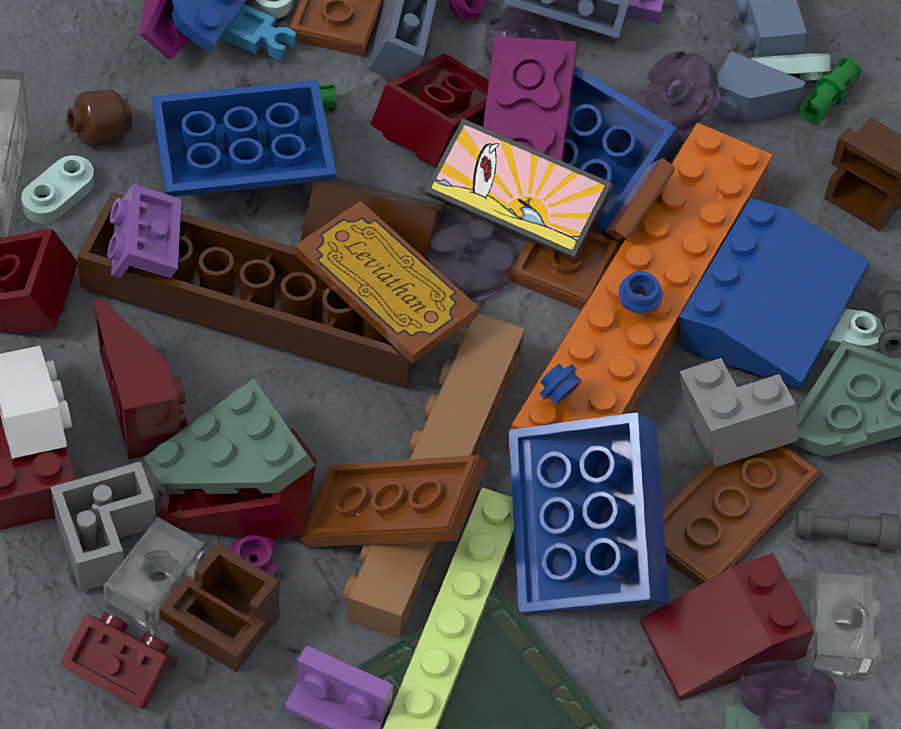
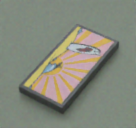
(519, 189)

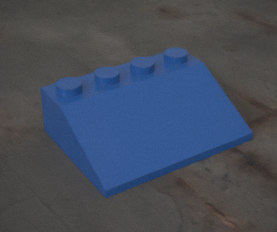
(242, 138)
(614, 139)
(771, 295)
(588, 515)

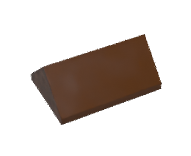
(408, 216)

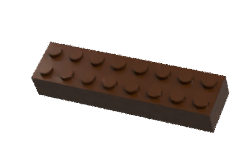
(247, 291)

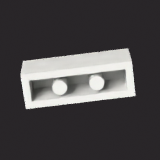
(31, 403)

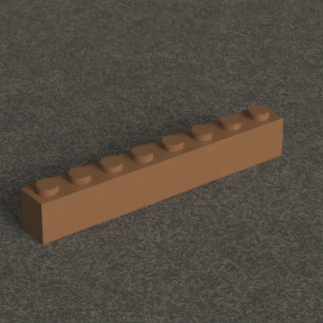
(454, 427)

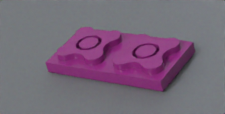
(531, 92)

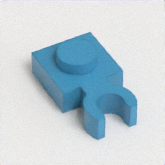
(256, 29)

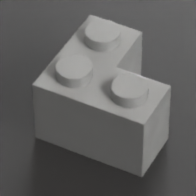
(736, 419)
(97, 514)

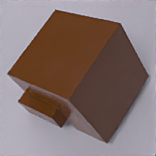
(867, 174)
(224, 607)

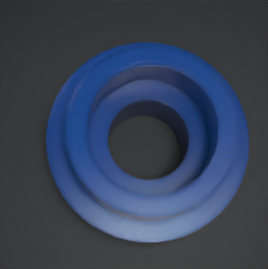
(644, 284)
(559, 383)

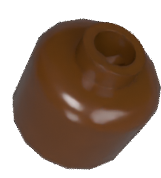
(100, 117)

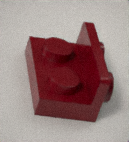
(116, 659)

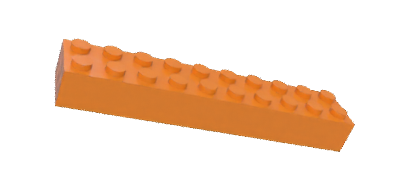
(674, 242)

